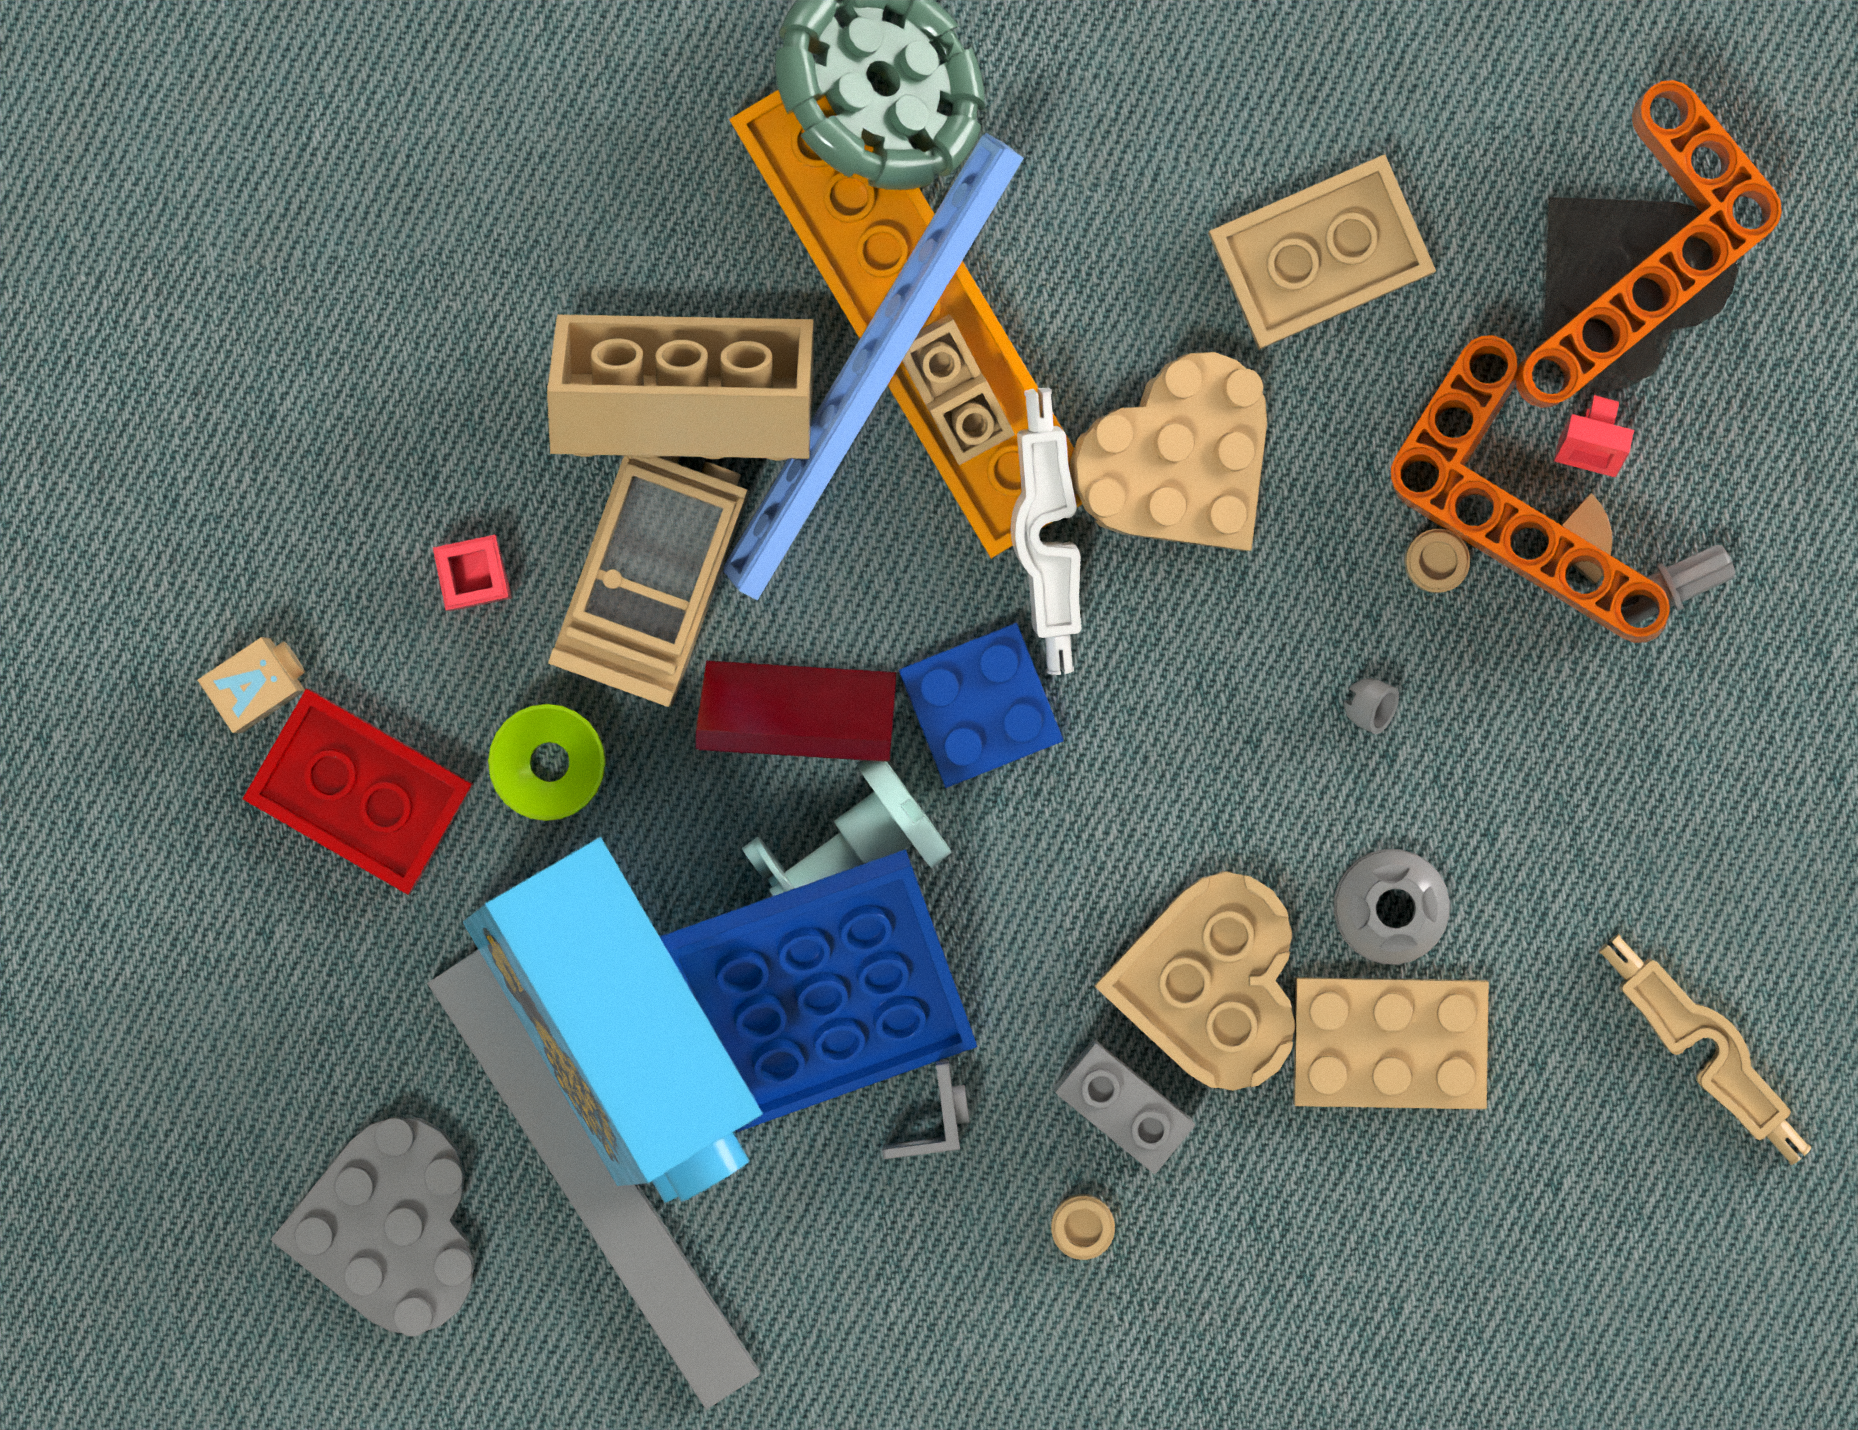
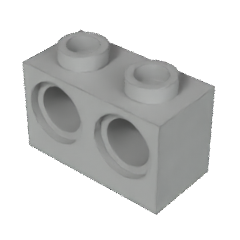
(1124, 1106)

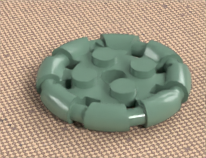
(864, 117)

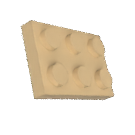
(1321, 252)
(1390, 1043)

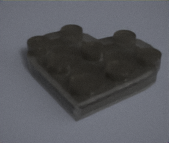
(1598, 243)

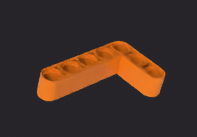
(1666, 263)
(1510, 513)

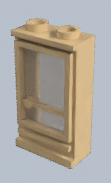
(650, 575)

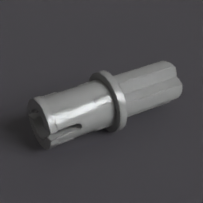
(1682, 582)

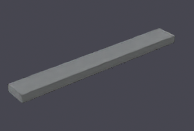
(614, 1215)

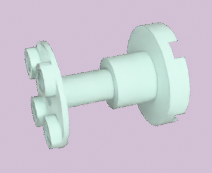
(868, 831)

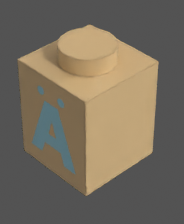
(254, 683)

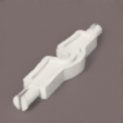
(1047, 498)

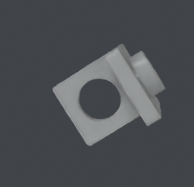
(954, 1112)

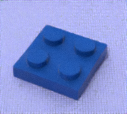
(981, 705)

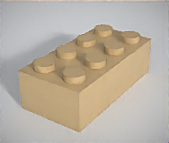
(681, 387)

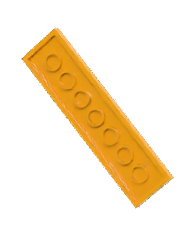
(860, 246)

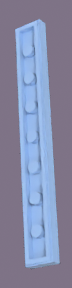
(873, 363)

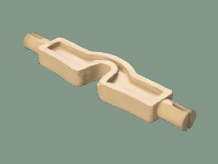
(1729, 1071)

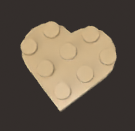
(1182, 459)
(1208, 981)

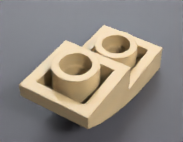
(956, 391)

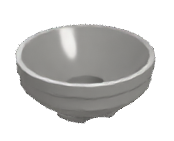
(1357, 901)

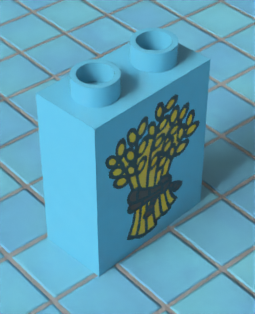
(617, 1025)

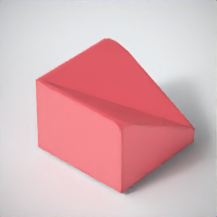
(471, 573)

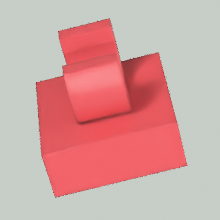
(1594, 440)

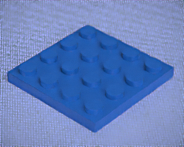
(826, 986)

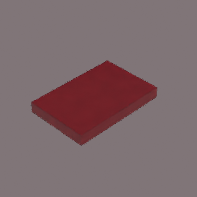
(796, 711)

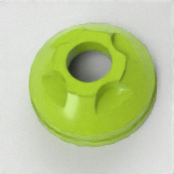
(512, 766)

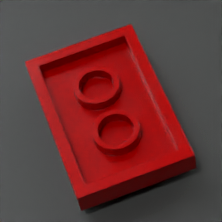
(358, 791)

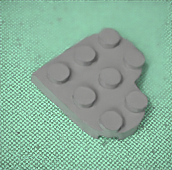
(385, 1227)

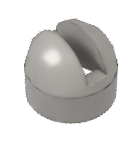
(1372, 705)

